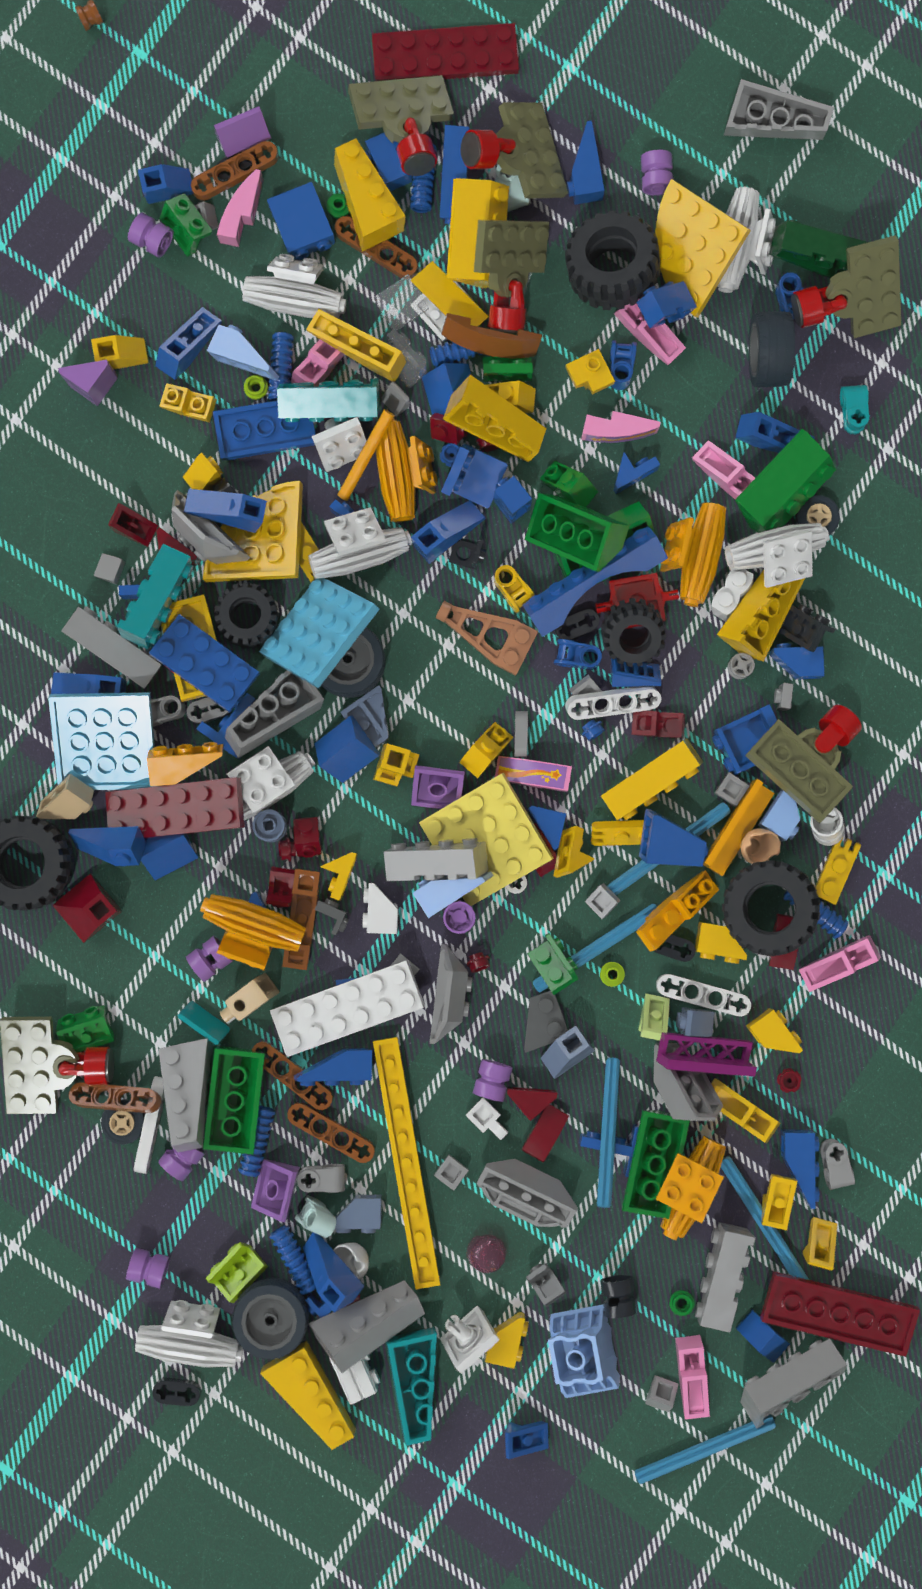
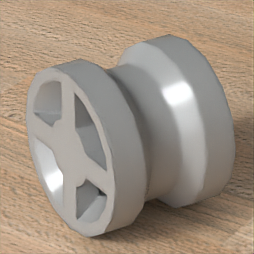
(745, 663)

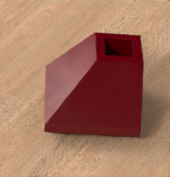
(87, 908)

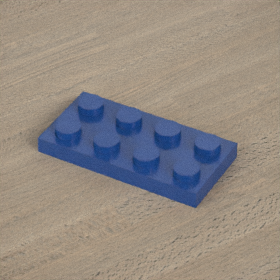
(259, 431)
(204, 663)

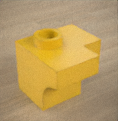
(590, 372)
(395, 763)

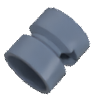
(270, 826)

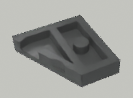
(543, 1021)

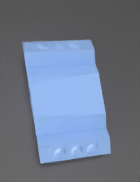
(583, 1352)

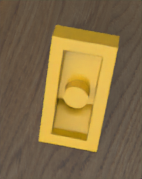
(569, 855)
(344, 867)
(778, 1202)
(821, 1244)

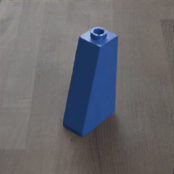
(452, 167)

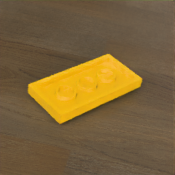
(197, 612)

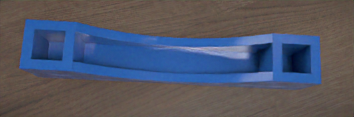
(552, 606)

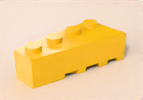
(367, 196)
(652, 779)

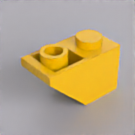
(120, 350)
(516, 393)
(203, 473)
(486, 749)
(716, 940)
(773, 1034)
(507, 1349)

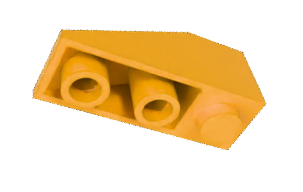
(178, 763)

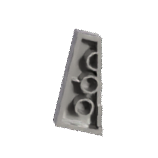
(776, 114)
(110, 646)
(273, 712)
(435, 861)
(185, 1085)
(724, 1276)
(366, 1324)
(791, 1381)

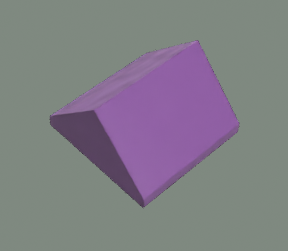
(242, 131)
(90, 379)
(436, 787)
(275, 1189)

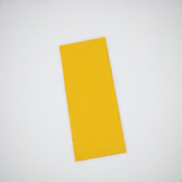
(447, 294)

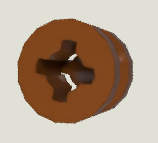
(89, 15)

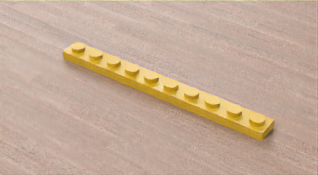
(406, 1163)

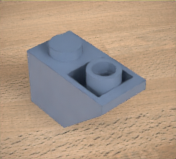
(695, 1022)
(567, 1052)
(361, 1213)

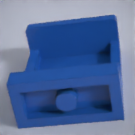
(301, 221)
(740, 736)

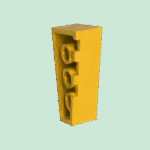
(494, 419)
(759, 617)
(309, 1392)

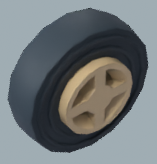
(823, 510)
(117, 1129)

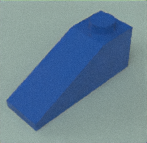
(586, 176)
(186, 343)
(765, 432)
(113, 844)

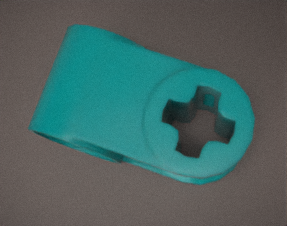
(854, 404)

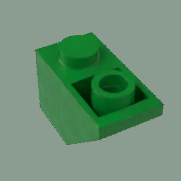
(569, 484)

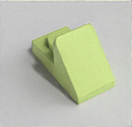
(654, 1016)

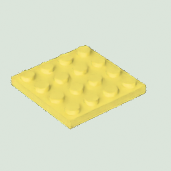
(498, 818)

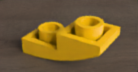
(188, 403)

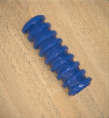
(422, 191)
(449, 353)
(281, 361)
(827, 920)
(251, 1163)
(293, 1259)

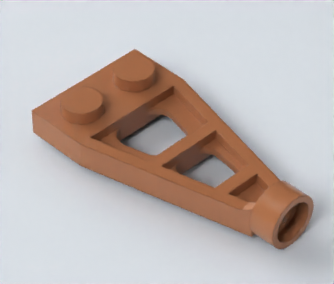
(515, 648)

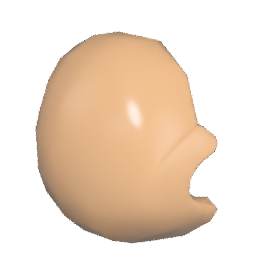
(760, 845)

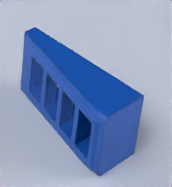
(622, 674)

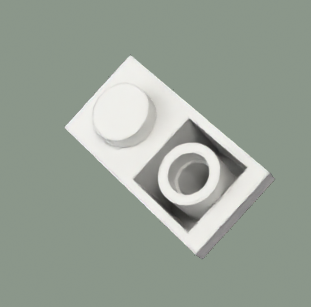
(381, 914)

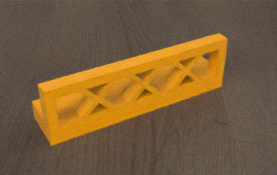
(737, 826)

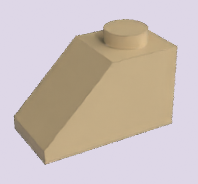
(66, 800)

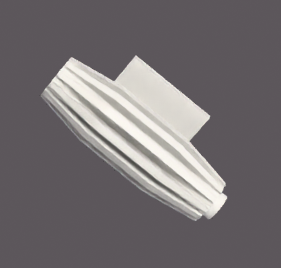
(756, 247)
(293, 289)
(357, 545)
(781, 551)
(269, 780)
(189, 1338)

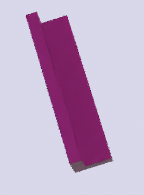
(707, 1063)

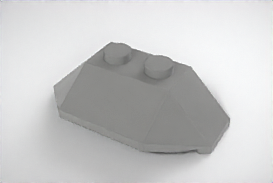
(204, 535)
(449, 995)
(686, 1093)
(527, 1193)

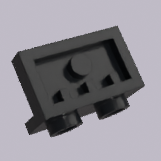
(804, 627)

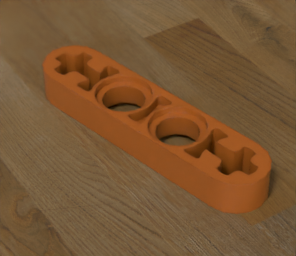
(232, 166)
(374, 252)
(288, 1079)
(114, 1099)
(329, 1136)

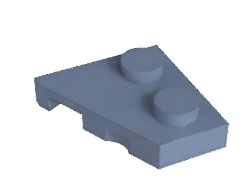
(370, 715)

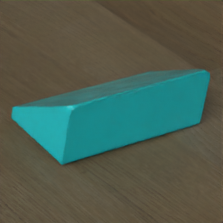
(204, 1022)

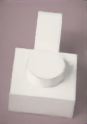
(485, 1117)

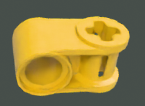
(514, 589)

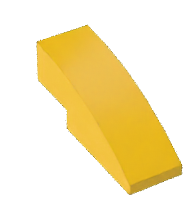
(745, 1113)

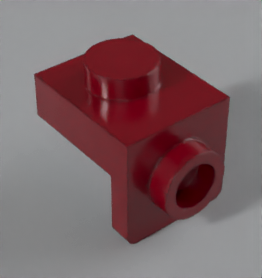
(445, 431)
(307, 837)
(280, 887)

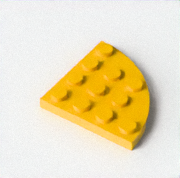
(695, 242)
(275, 544)

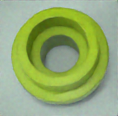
(253, 380)
(612, 966)

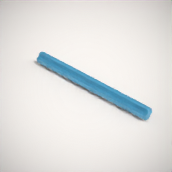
(642, 868)
(604, 942)
(608, 1133)
(755, 1209)
(702, 1450)

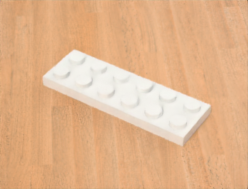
(347, 1008)

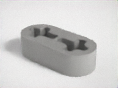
(206, 716)
(521, 734)

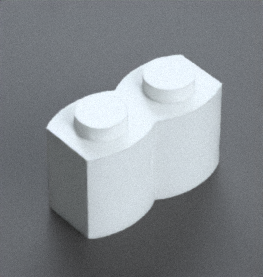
(728, 597)

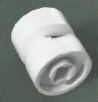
(830, 830)

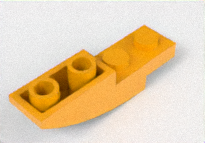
(676, 909)

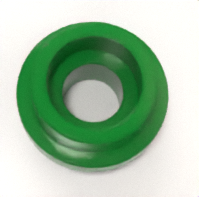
(337, 212)
(681, 1310)

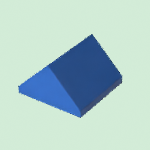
(442, 383)
(345, 750)
(167, 854)

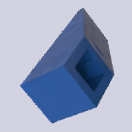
(226, 508)
(446, 530)
(86, 684)
(344, 1065)
(798, 1153)
(331, 1276)

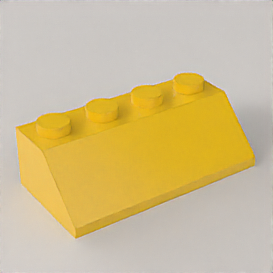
(472, 202)

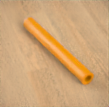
(365, 455)

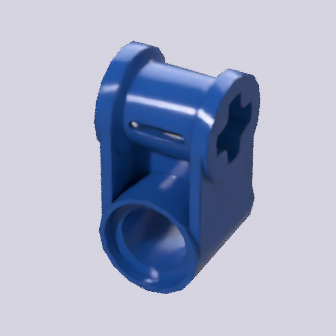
(783, 295)
(622, 360)
(576, 654)

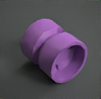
(657, 168)
(147, 233)
(459, 917)
(201, 962)
(492, 1080)
(180, 1163)
(150, 1268)

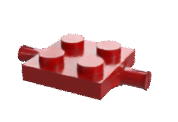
(638, 587)

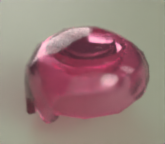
(486, 1253)

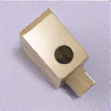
(249, 998)

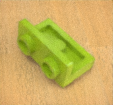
(236, 1271)

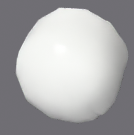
(354, 1257)

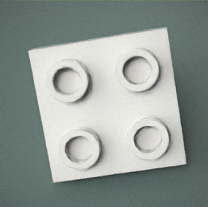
(339, 443)
(468, 1338)

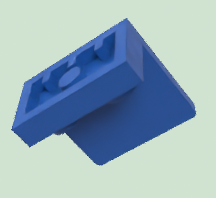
(474, 475)

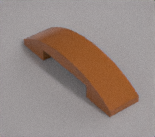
(488, 341)
(303, 912)

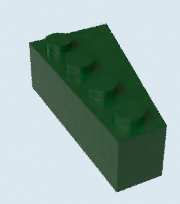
(812, 248)

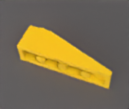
(358, 345)

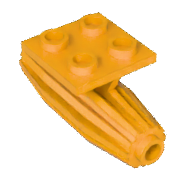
(403, 470)
(696, 551)
(250, 929)
(691, 1187)

